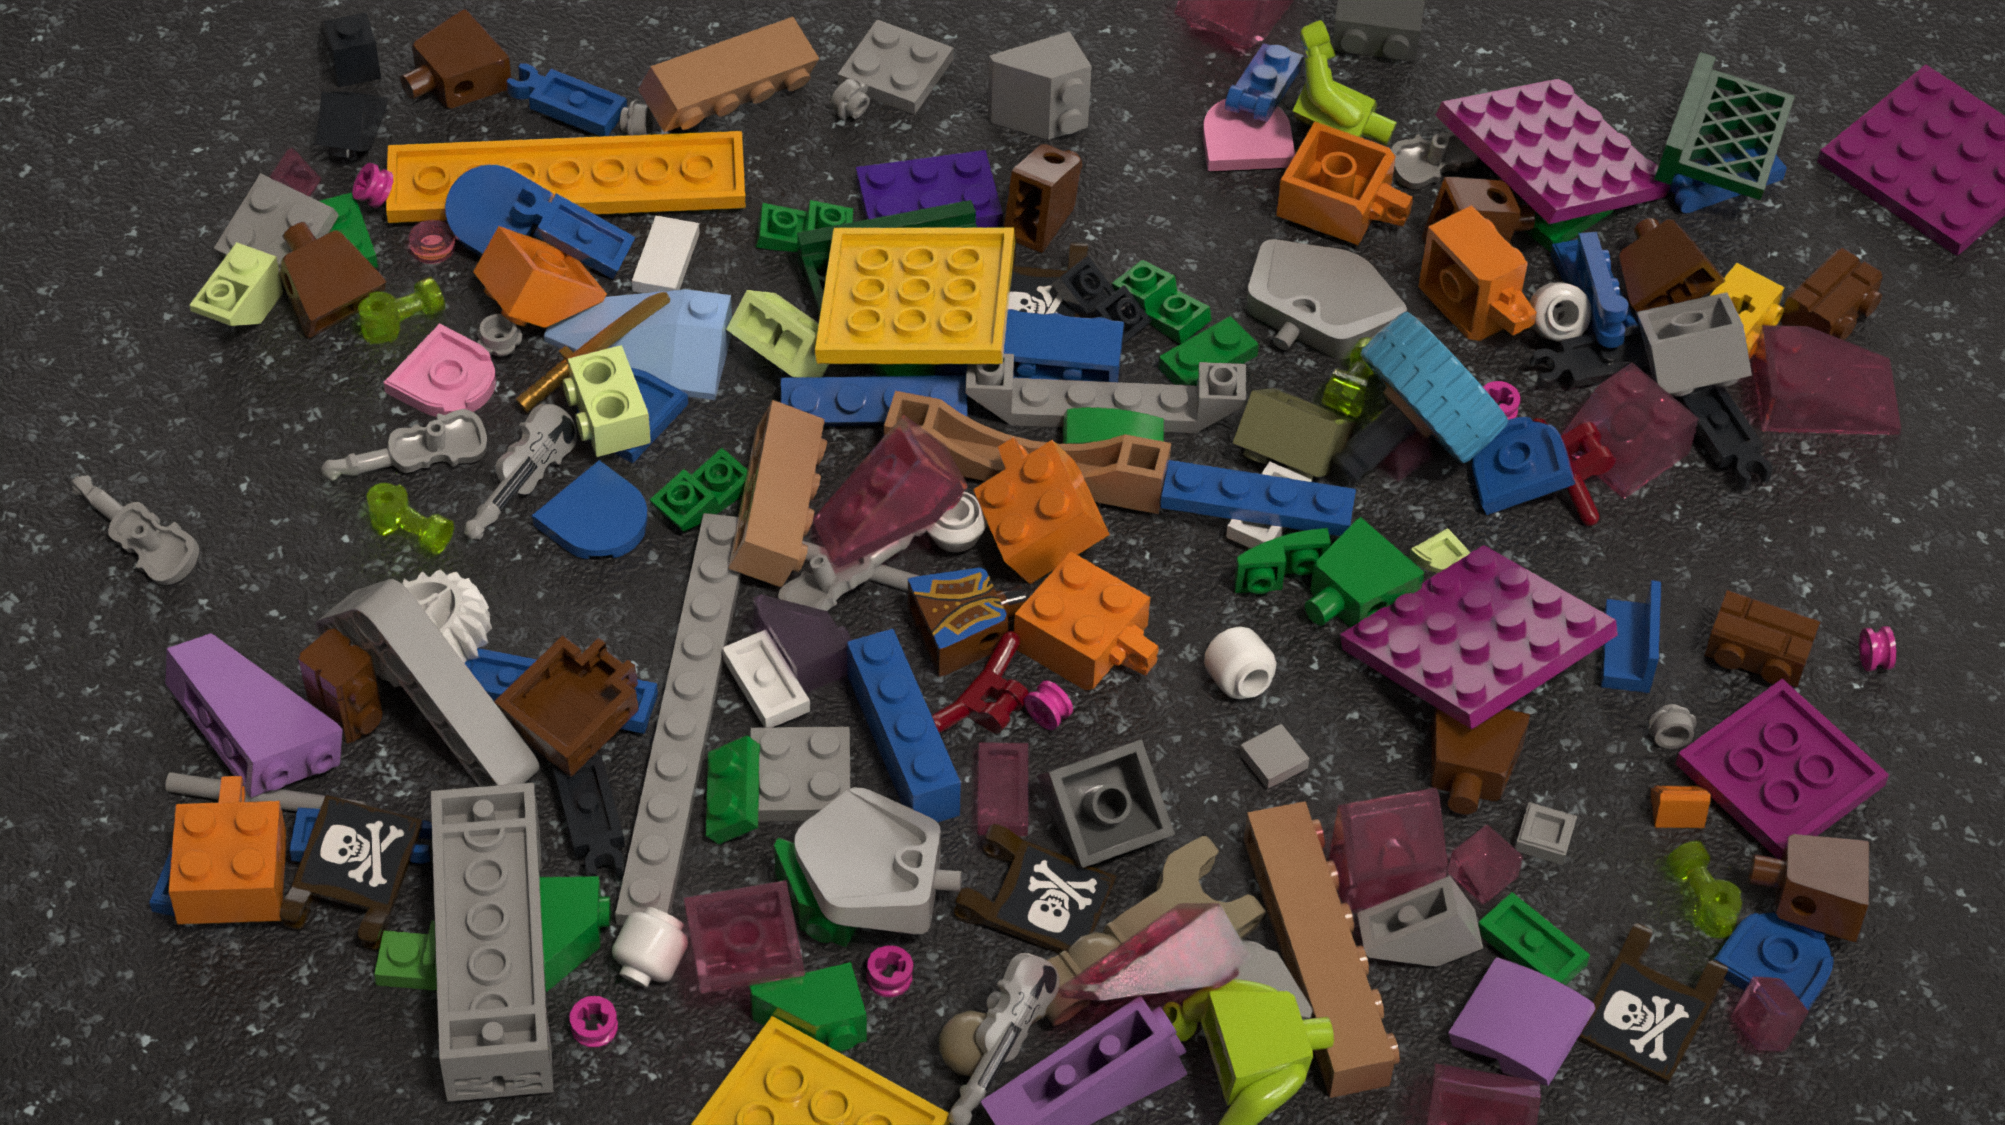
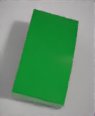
(780, 224)
(1169, 309)
(1101, 424)
(707, 491)
(1265, 565)

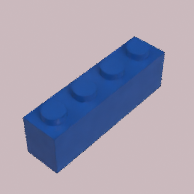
(1058, 348)
(903, 726)

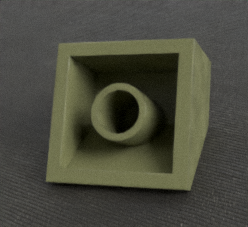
(1292, 432)

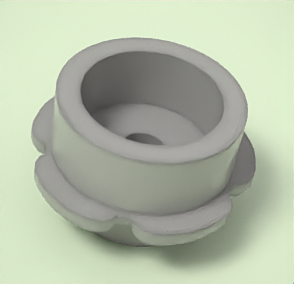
(850, 99)
(636, 119)
(499, 335)
(1672, 726)

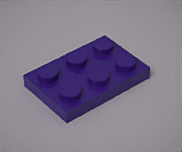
(931, 183)

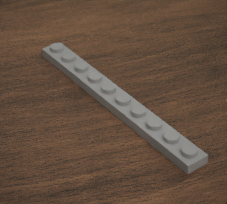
(682, 724)

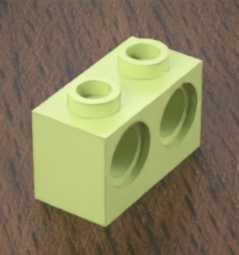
(778, 333)
(607, 401)

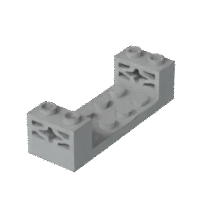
(490, 943)

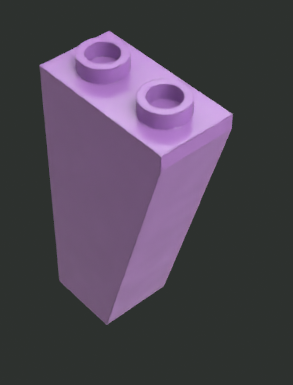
(250, 716)
(1094, 1073)

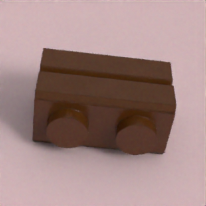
(1835, 296)
(1761, 639)
(342, 684)

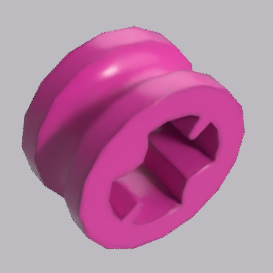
(372, 185)
(1505, 393)
(1877, 648)
(1048, 705)
(901, 978)
(583, 1009)

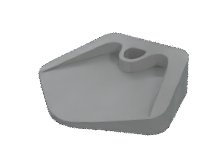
(1319, 296)
(873, 863)

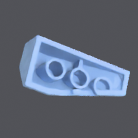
(678, 343)

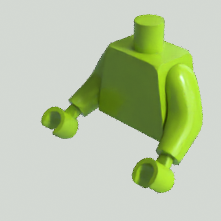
(1332, 102)
(1255, 1044)

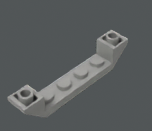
(1044, 401)

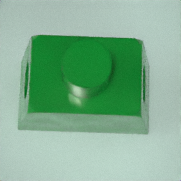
(1359, 577)

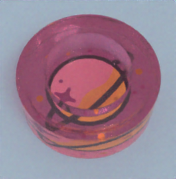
(431, 241)

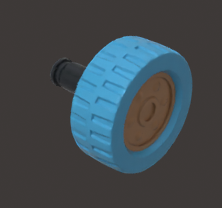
(1426, 394)

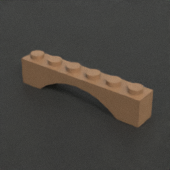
(1117, 471)

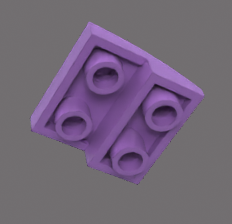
(1522, 1021)

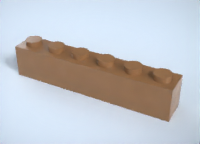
(1319, 946)

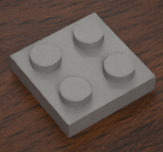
(897, 66)
(268, 213)
(801, 770)

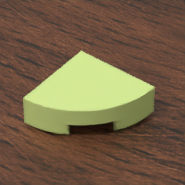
(1439, 552)

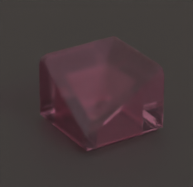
(1485, 864)
(1769, 1014)

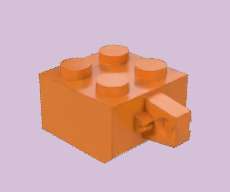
(1341, 185)
(1475, 276)
(1039, 509)
(1085, 624)
(228, 859)

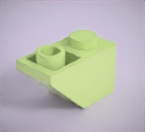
(241, 288)

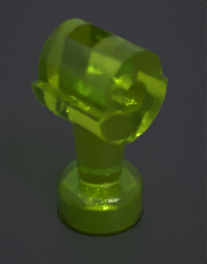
(382, 312)
(1348, 389)
(391, 510)
(1717, 900)

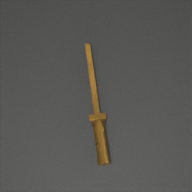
(601, 341)

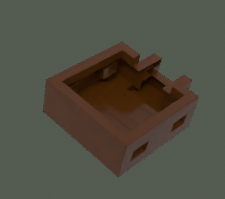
(571, 702)

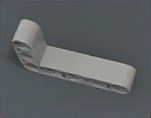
(435, 679)

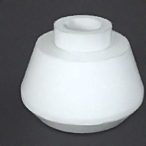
(960, 526)

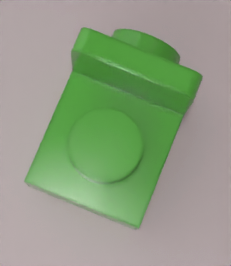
(407, 960)

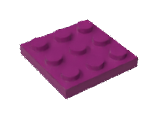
(1781, 768)

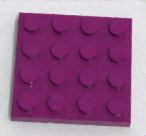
(1553, 150)
(1928, 159)
(1478, 636)

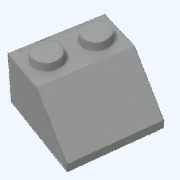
(1040, 87)
(1695, 344)

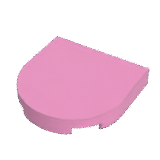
(1244, 142)
(444, 374)

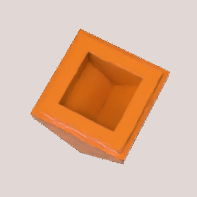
(1680, 806)

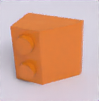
(535, 280)

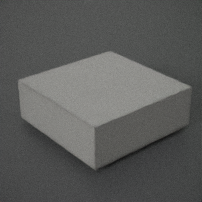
(1274, 756)
(1545, 833)

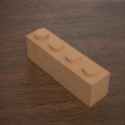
(728, 75)
(778, 494)

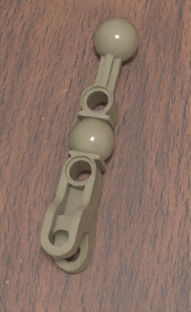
(1175, 885)

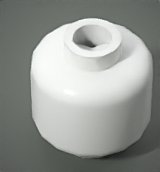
(1574, 308)
(1240, 663)
(650, 946)

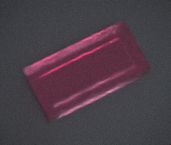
(1003, 787)

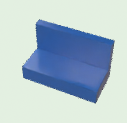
(1633, 654)

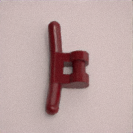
(1596, 461)
(1008, 694)

